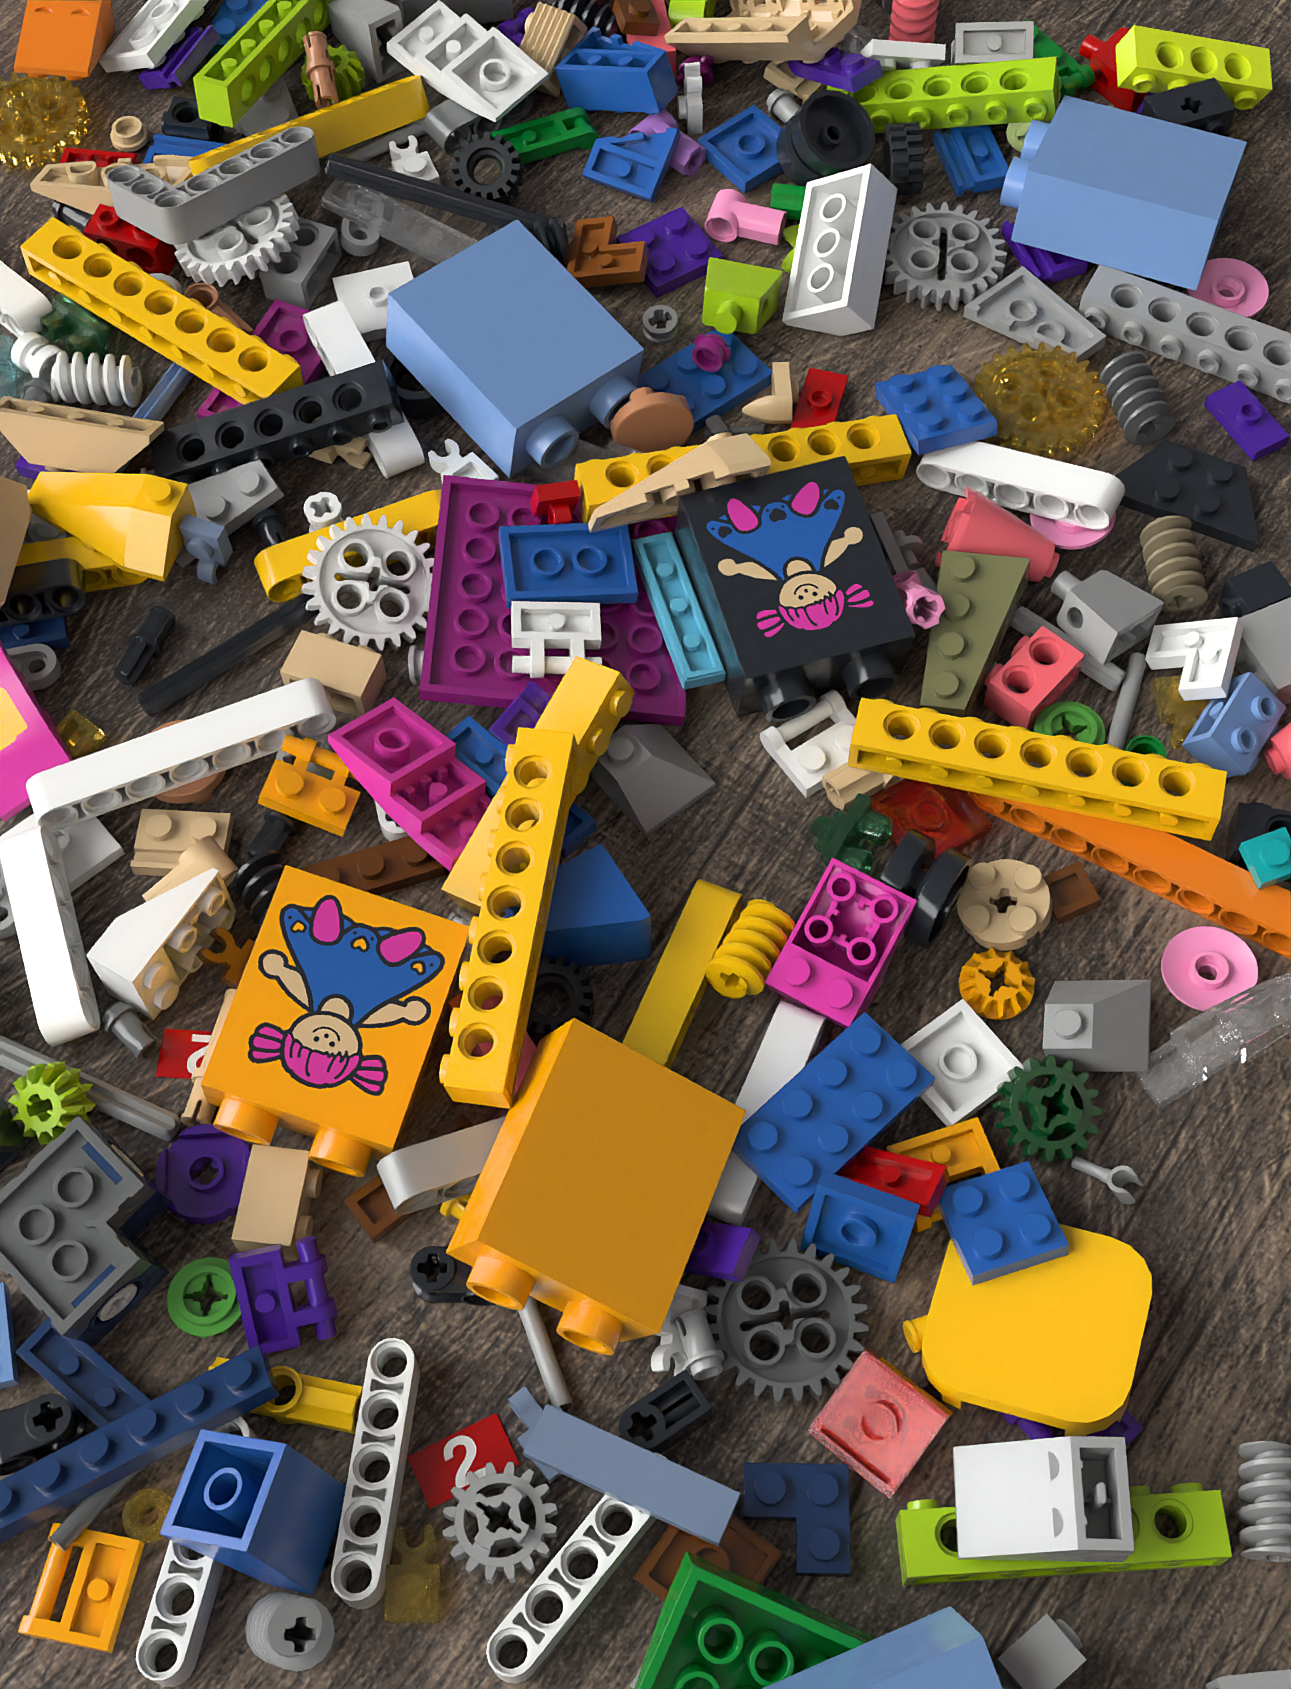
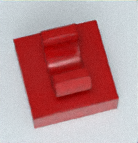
(556, 501)

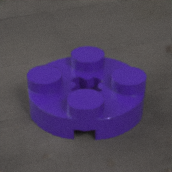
(187, 1156)

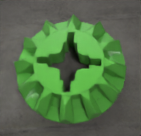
(1075, 717)
(193, 1282)

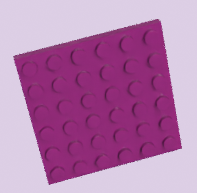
(470, 626)

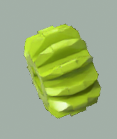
(348, 76)
(50, 1100)

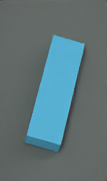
(677, 610)

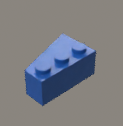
(616, 75)

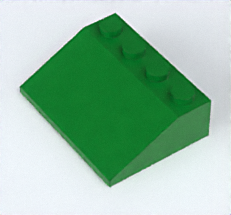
(736, 1633)

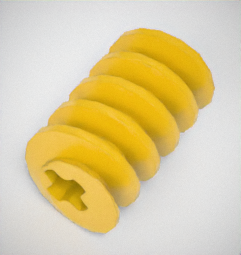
(749, 950)

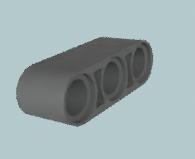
(452, 123)

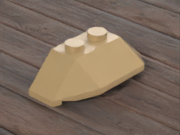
(74, 437)

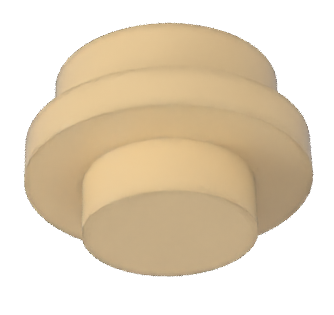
(128, 134)

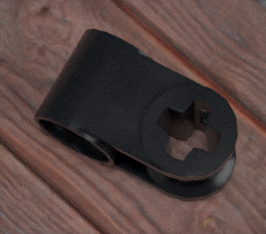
(450, 1282)
(27, 1435)

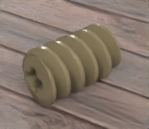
(1173, 564)

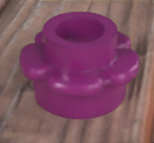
(710, 352)

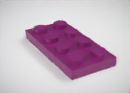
(286, 333)

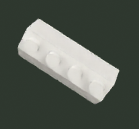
(841, 252)

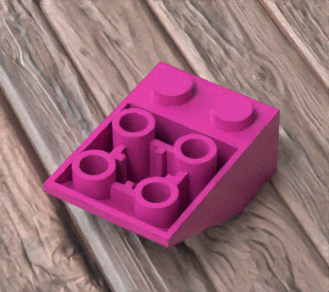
(841, 944)

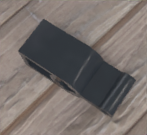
(672, 1409)

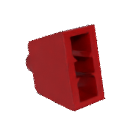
(1104, 65)

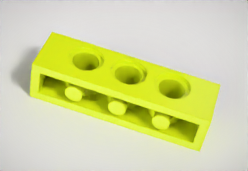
(1167, 60)

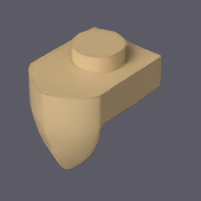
(778, 406)

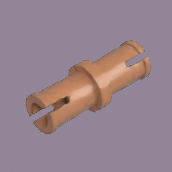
(320, 69)

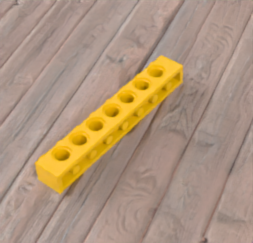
(158, 314)
(872, 448)
(1052, 786)
(493, 1077)

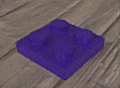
(676, 251)

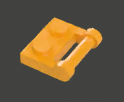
(959, 1147)
(96, 1595)

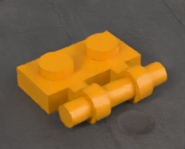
(307, 795)

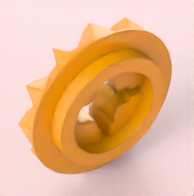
(1006, 1001)

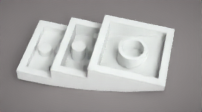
(466, 61)

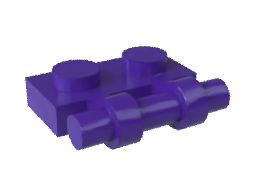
(267, 1298)

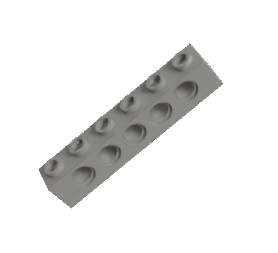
(1189, 331)

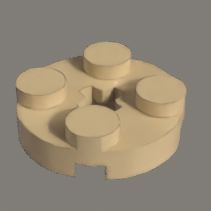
(1020, 922)

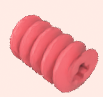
(913, 20)

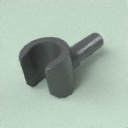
(717, 425)

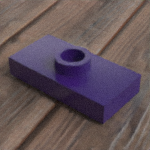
(1246, 420)
(722, 1251)

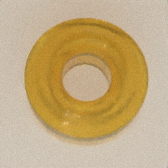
(135, 1508)

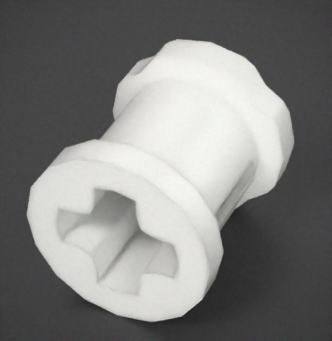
(322, 510)

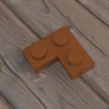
(601, 262)

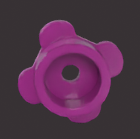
(705, 70)

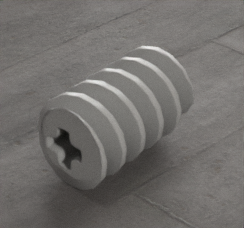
(1268, 1500)
(295, 1650)

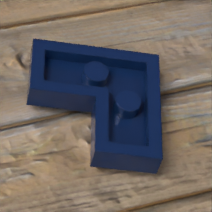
(812, 1497)

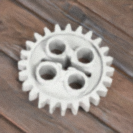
(241, 244)
(377, 546)

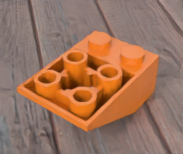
(64, 37)

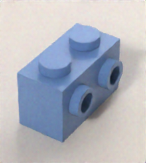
(1236, 726)

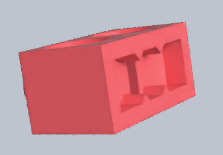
(1038, 682)

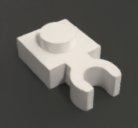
(690, 104)
(412, 162)
(455, 465)
(685, 1299)

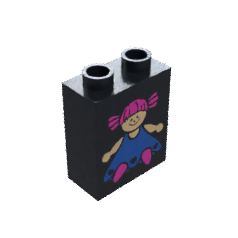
(794, 589)

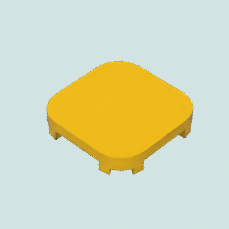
(1043, 1339)

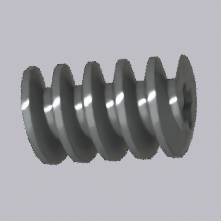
(1136, 398)

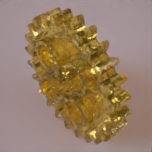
(39, 119)
(1041, 399)

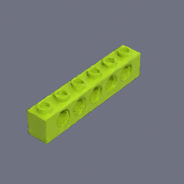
(256, 58)
(963, 94)
(1199, 1543)

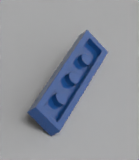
(487, 756)

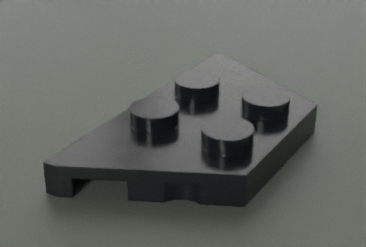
(1194, 486)

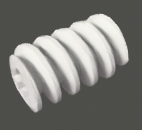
(96, 381)

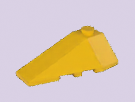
(118, 514)

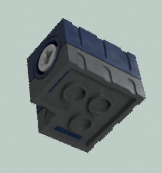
(75, 1231)

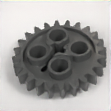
(793, 1367)

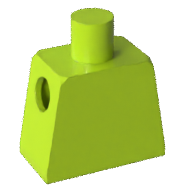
(739, 296)

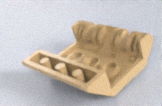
(768, 31)

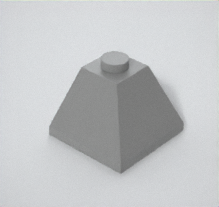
(649, 775)
(1099, 1024)

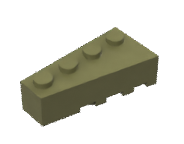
(979, 608)

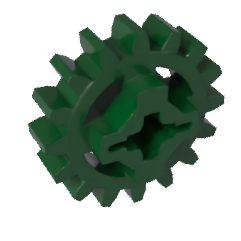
(1059, 1090)

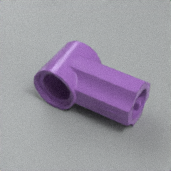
(688, 153)

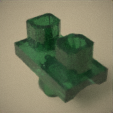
(83, 328)
(844, 834)

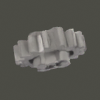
(486, 1542)

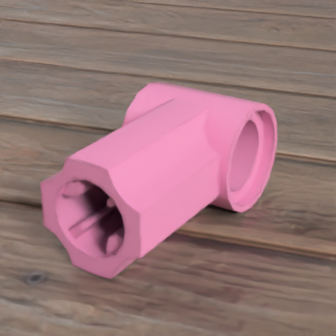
(735, 217)
(920, 602)

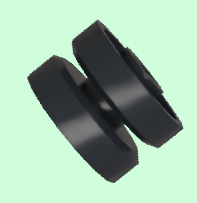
(825, 137)
(934, 886)

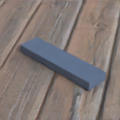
(632, 1475)

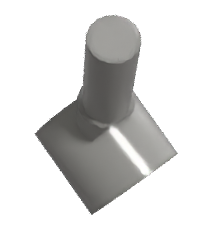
(1113, 1178)

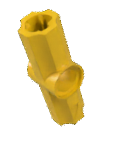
(315, 1403)

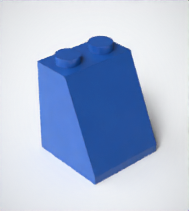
(594, 914)
(256, 1509)

